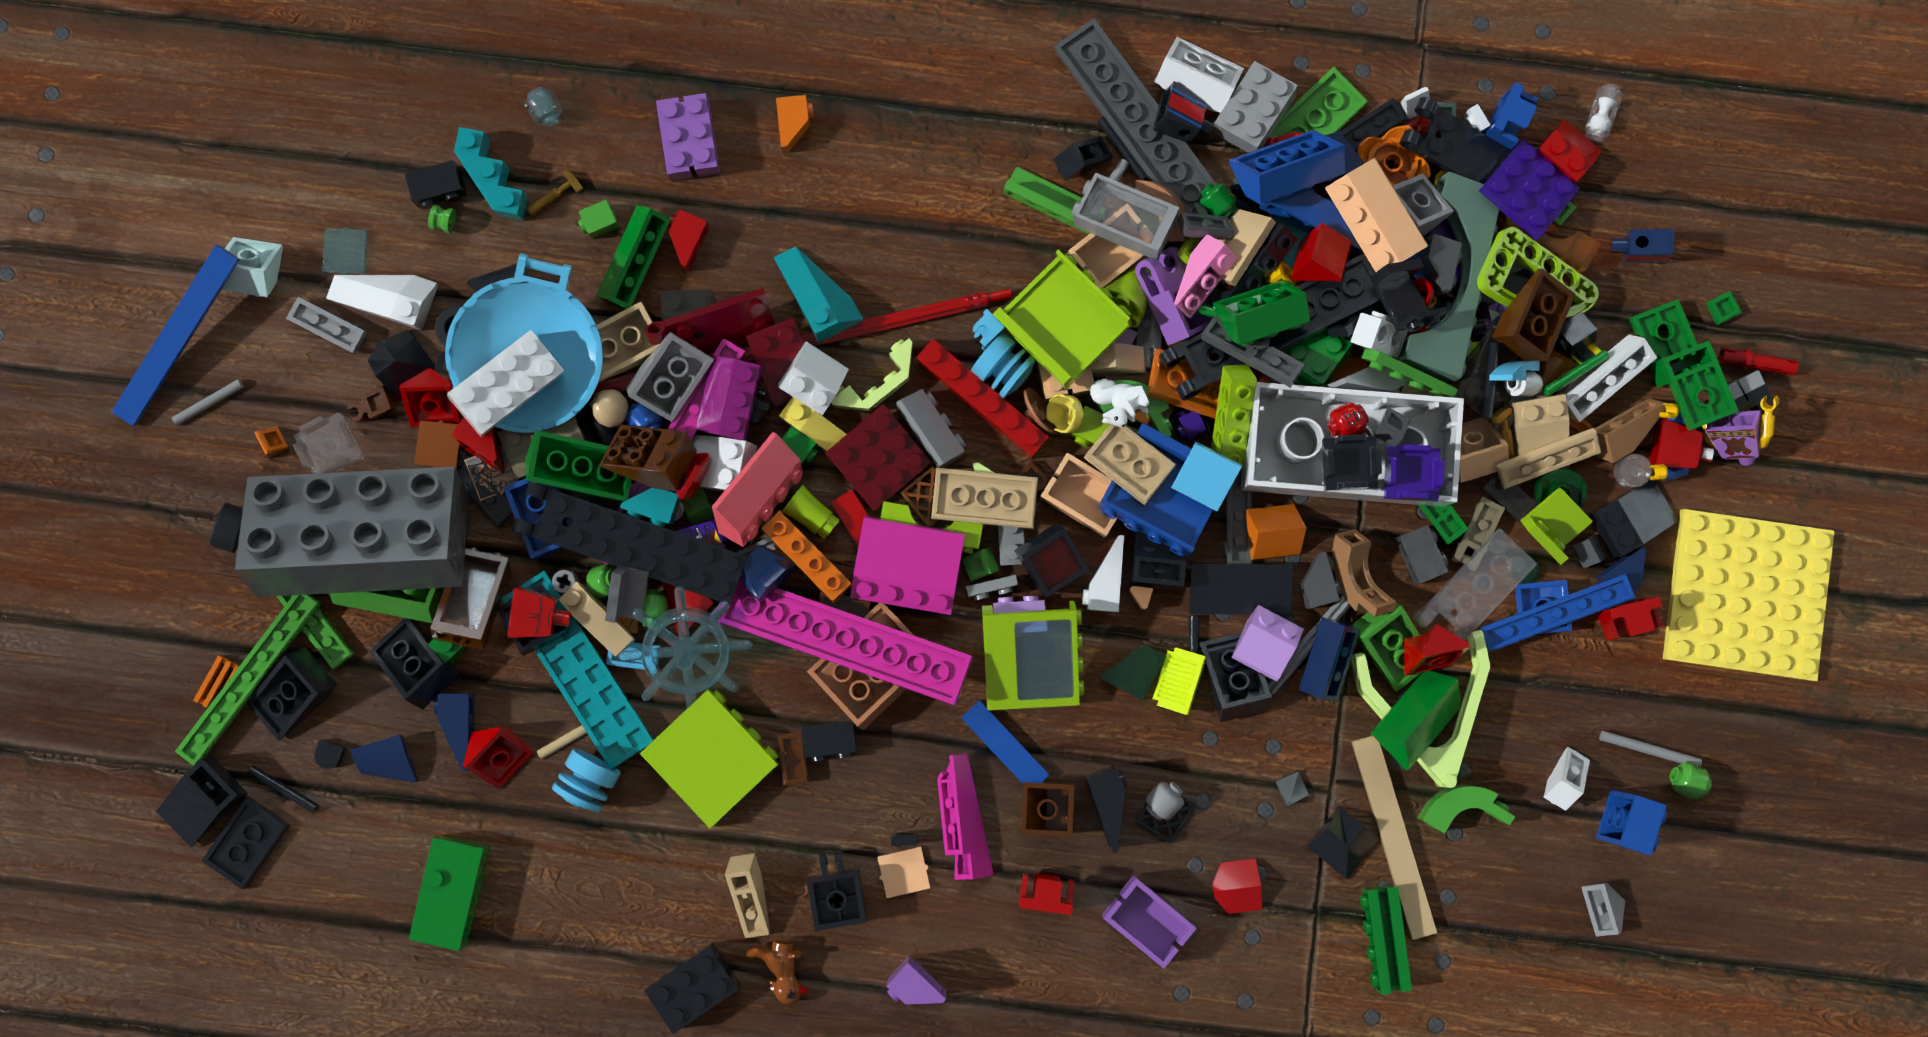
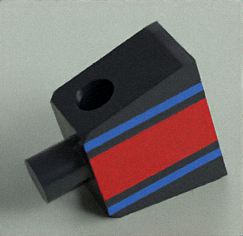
(1181, 114)

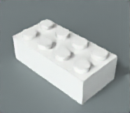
(505, 383)

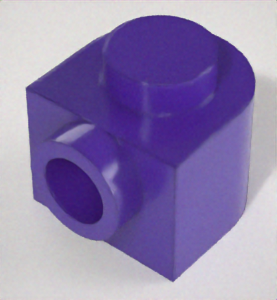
(1189, 425)

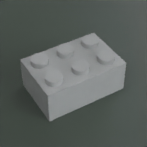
(1255, 108)

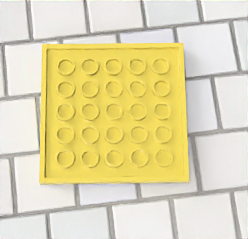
(1748, 595)

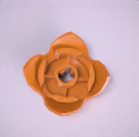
(1388, 148)

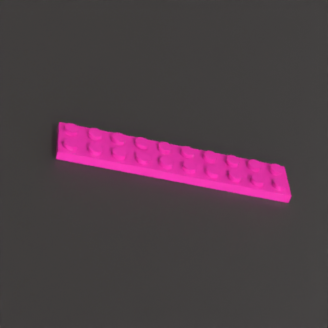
(851, 642)

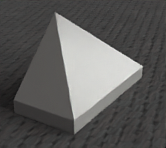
(1604, 908)

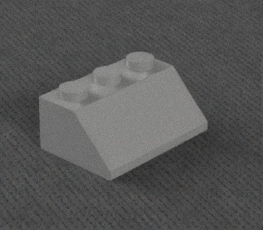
(931, 428)

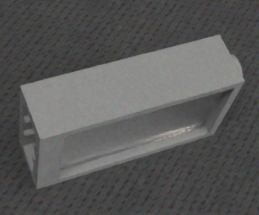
(1125, 216)

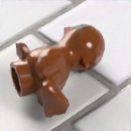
(781, 962)

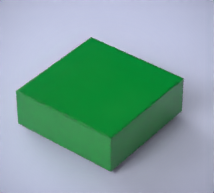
(1723, 308)

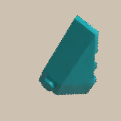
(818, 296)

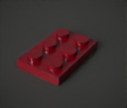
(775, 351)

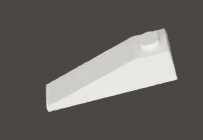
(392, 297)

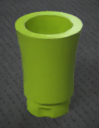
(810, 513)

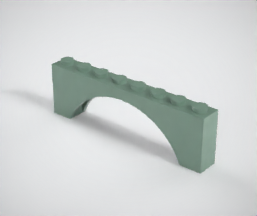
(1444, 348)

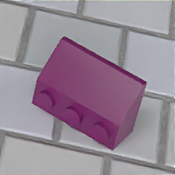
(729, 397)

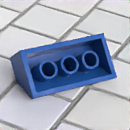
(1289, 166)

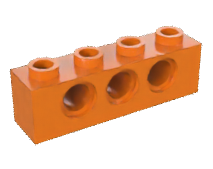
(807, 557)

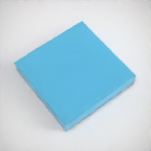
(1206, 476)

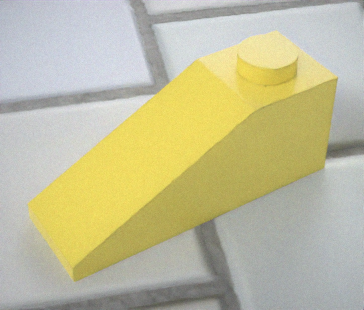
(811, 424)

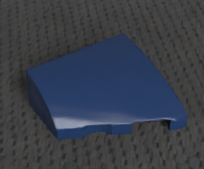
(385, 759)

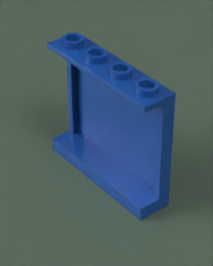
(1168, 513)

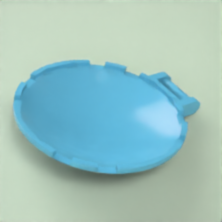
(509, 310)

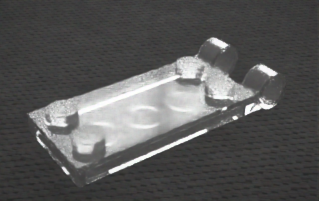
(1479, 585)

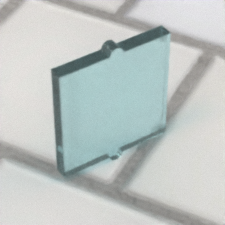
(344, 251)

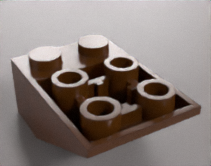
(650, 456)

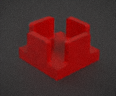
(1630, 618)
(1046, 894)

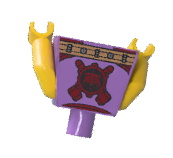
(1742, 433)

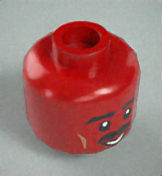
(1348, 420)

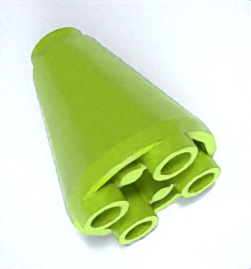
(1129, 293)

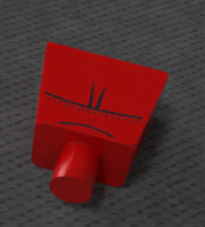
(535, 614)

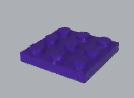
(1529, 189)

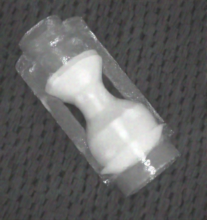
(1599, 124)

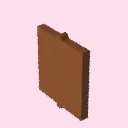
(436, 445)

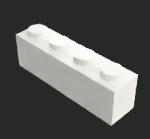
(1601, 382)

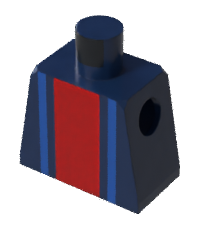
(1655, 244)

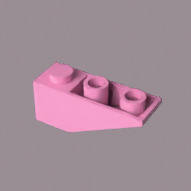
(1203, 272)

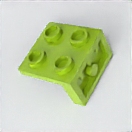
(1556, 523)

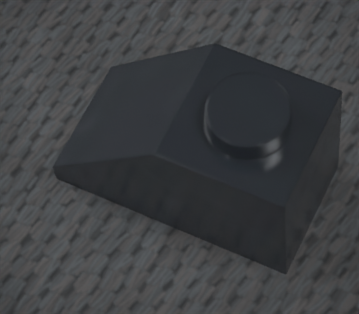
(1082, 157)

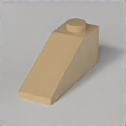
(591, 614)
(748, 894)

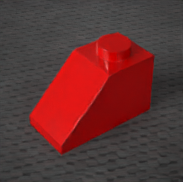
(687, 236)

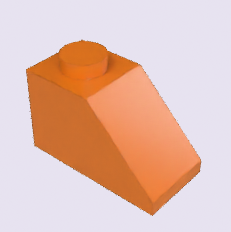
(793, 119)

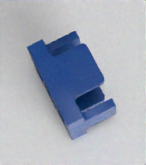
(1511, 114)

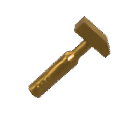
(555, 193)
(1500, 416)

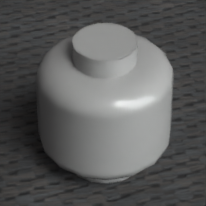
(1164, 800)

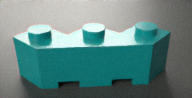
(489, 174)

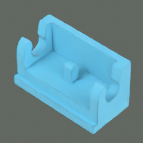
(989, 328)

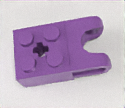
(1161, 294)

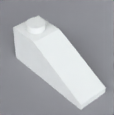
(1104, 588)

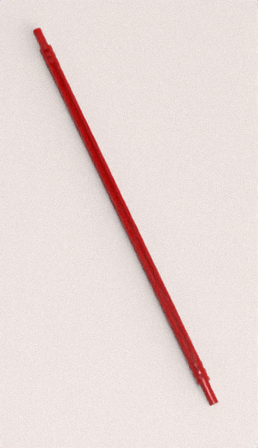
(865, 327)

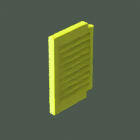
(1179, 680)

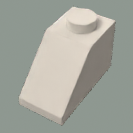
(1567, 779)

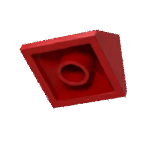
(427, 399)
(1432, 651)
(496, 754)

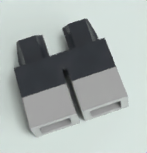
(1749, 392)

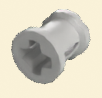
(558, 585)

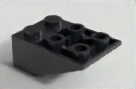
(1156, 563)
(201, 800)

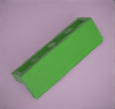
(1042, 196)

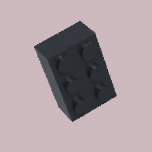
(692, 988)

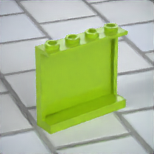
(1064, 319)
(710, 757)

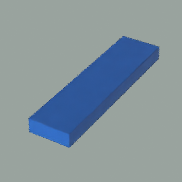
(1004, 744)

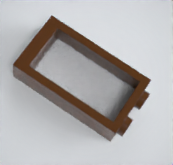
(469, 611)

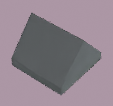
(1589, 551)

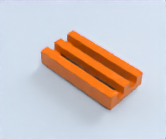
(199, 698)

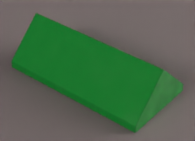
(573, 466)
(1418, 717)

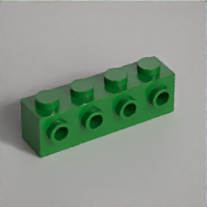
(633, 257)

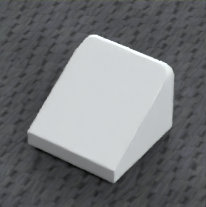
(1410, 101)

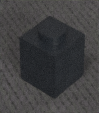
(1576, 335)

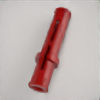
(1747, 359)

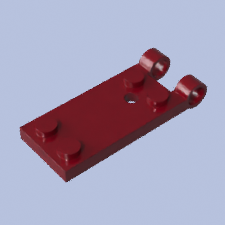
(726, 319)

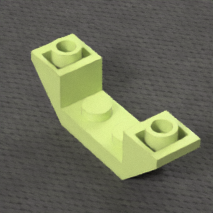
(901, 356)

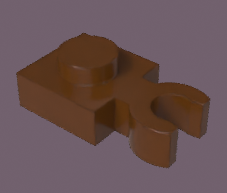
(375, 404)

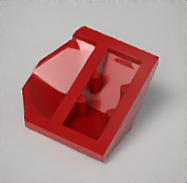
(694, 476)
(1238, 886)

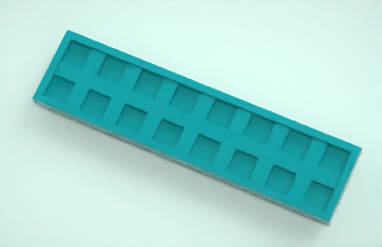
(591, 688)

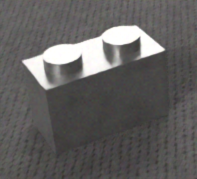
(1422, 554)

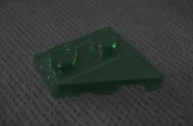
(1135, 672)

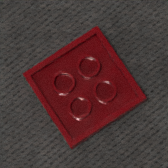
(878, 457)

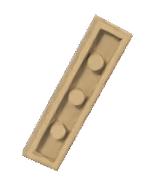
(1548, 458)

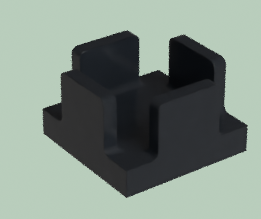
(1351, 463)

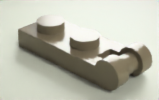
(1481, 528)

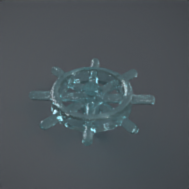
(685, 649)

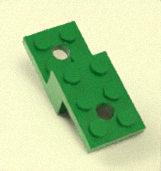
(1685, 365)

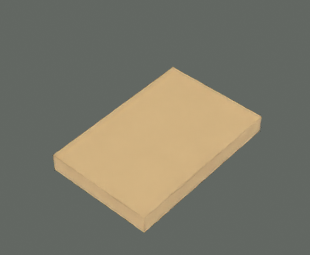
(1248, 236)
(1130, 461)

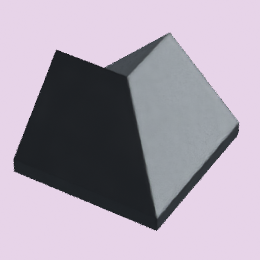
(399, 360)
(1342, 842)

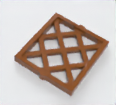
(917, 481)

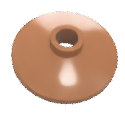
(1037, 410)

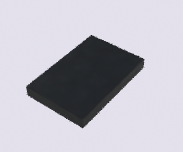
(245, 842)

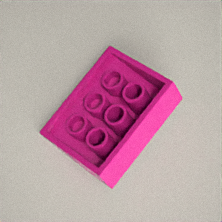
(907, 565)

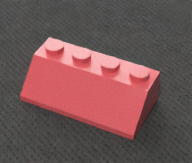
(757, 490)

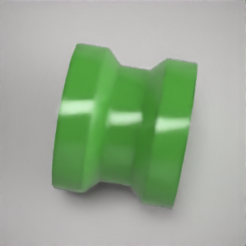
(442, 219)

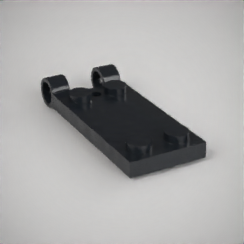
(1458, 148)

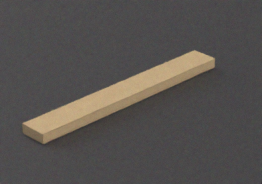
(1394, 837)

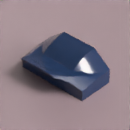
(765, 571)

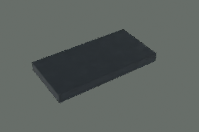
(1240, 588)

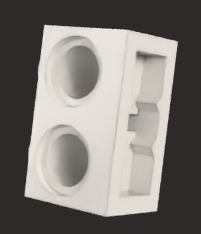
(1378, 334)

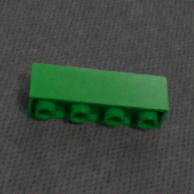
(1386, 939)

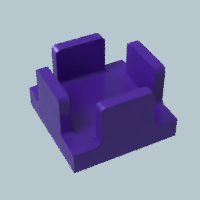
(1413, 473)

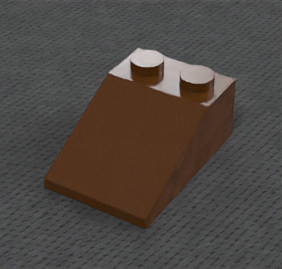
(1535, 317)

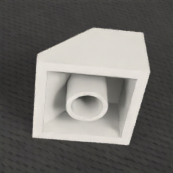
(813, 378)

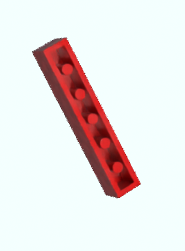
(982, 398)

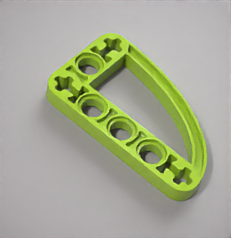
(1516, 252)

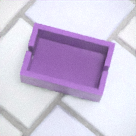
(688, 137)
(1148, 921)

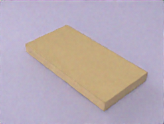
(984, 498)

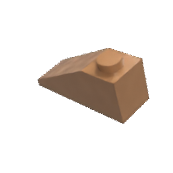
(1626, 431)

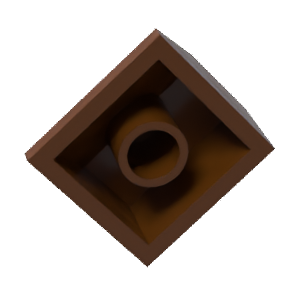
(1047, 808)

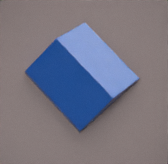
(1536, 594)

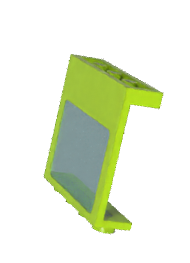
(1032, 658)

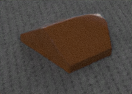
(1556, 366)

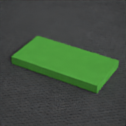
(1323, 107)

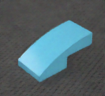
(1514, 370)

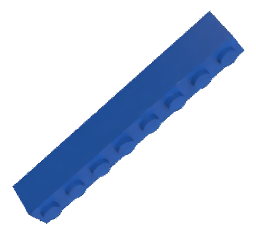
(1308, 209)

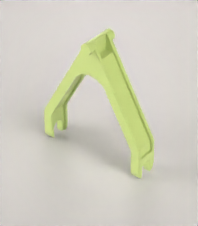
(1445, 760)

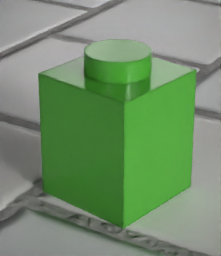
(598, 219)

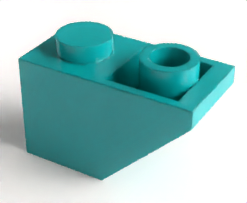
(655, 504)

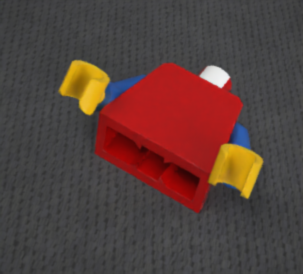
(1675, 448)

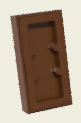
(792, 758)

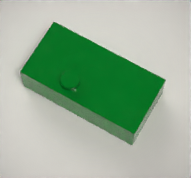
(449, 892)

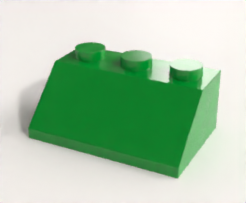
(1263, 312)

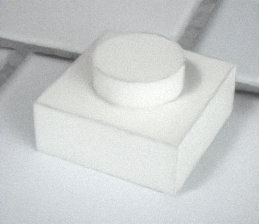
(1476, 118)

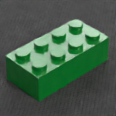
(1321, 357)

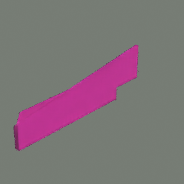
(962, 820)

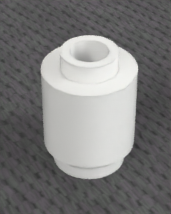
(1525, 388)

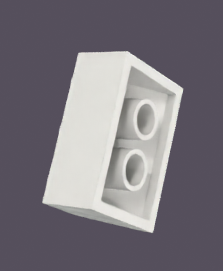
(1200, 73)

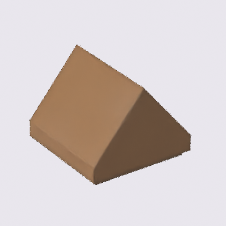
(1141, 596)

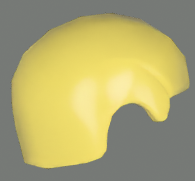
(1065, 413)

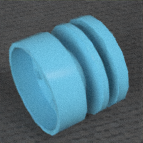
(1004, 365)
(584, 784)

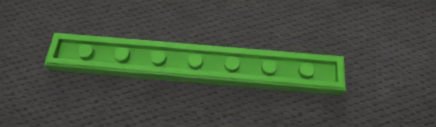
(248, 677)

